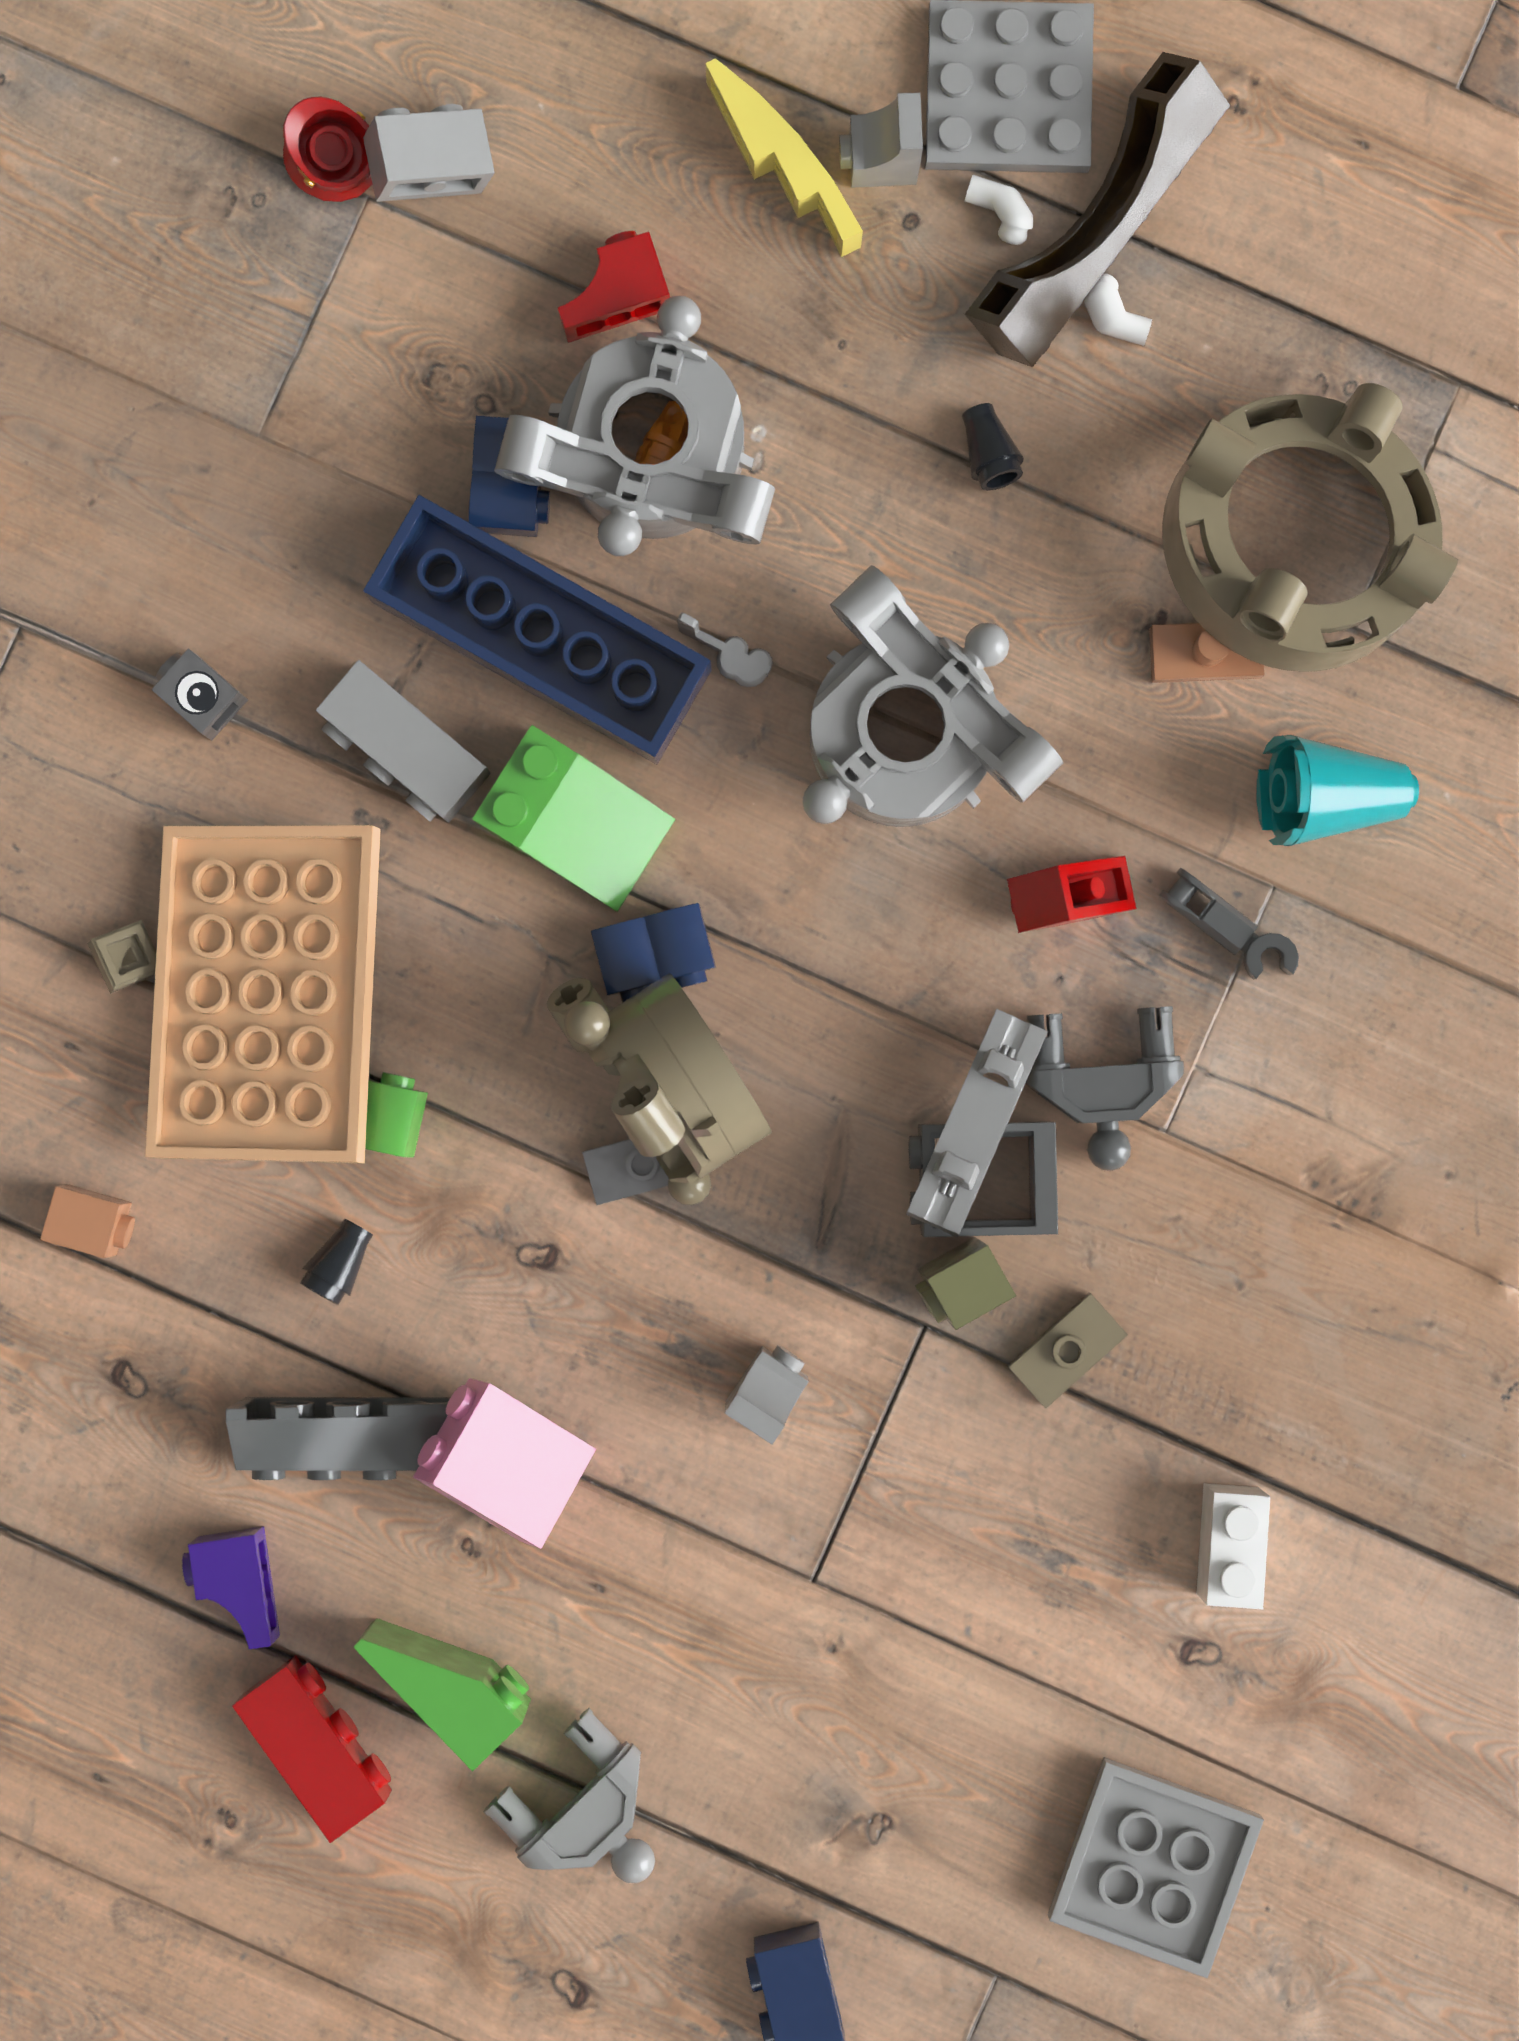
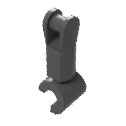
(1230, 926)

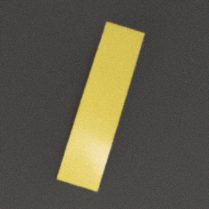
(773, 144)

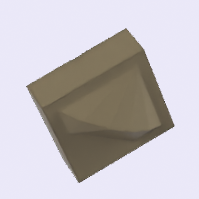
(124, 956)

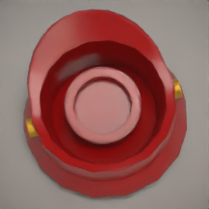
(326, 149)

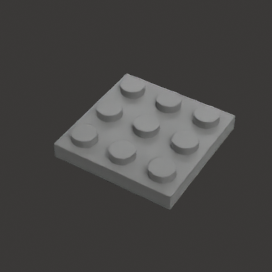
(1009, 86)
(1155, 1867)

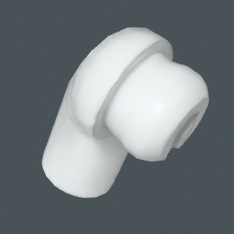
(1006, 203)
(1110, 316)

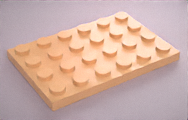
(263, 993)

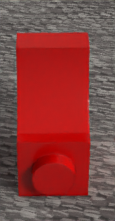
(624, 289)

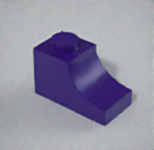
(237, 1575)

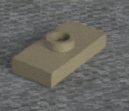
(1067, 1350)

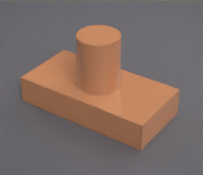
(1193, 654)

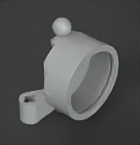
(636, 500)
(977, 728)

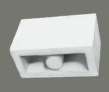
(1233, 1546)

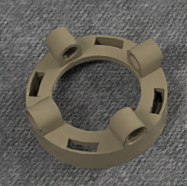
(1266, 613)

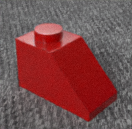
(1071, 893)

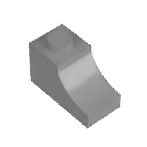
(884, 144)
(767, 1392)

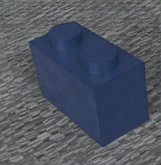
(796, 1986)

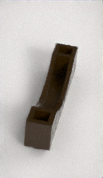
(1163, 128)

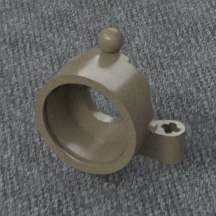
(675, 1084)

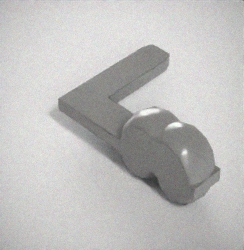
(733, 654)

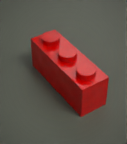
(314, 1747)

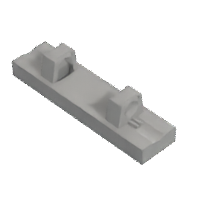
(976, 1123)

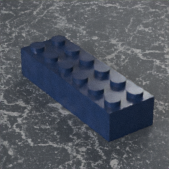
(538, 629)

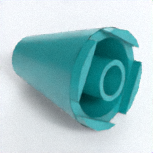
(1328, 790)

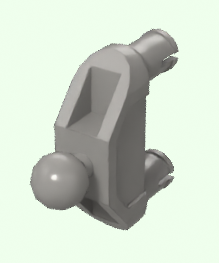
(591, 1820)

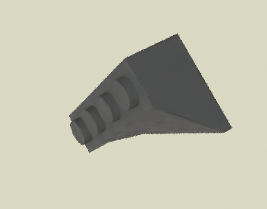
(332, 1435)

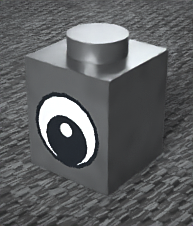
(198, 693)

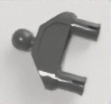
(1108, 1092)

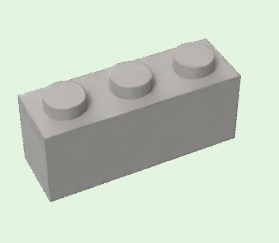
(401, 743)

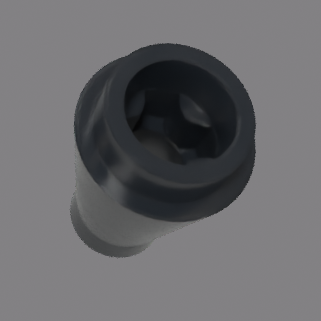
(991, 450)
(337, 1262)

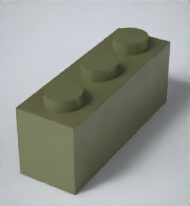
(963, 1284)

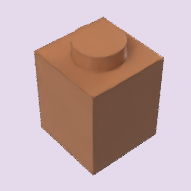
(88, 1221)

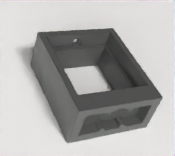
(1042, 1181)

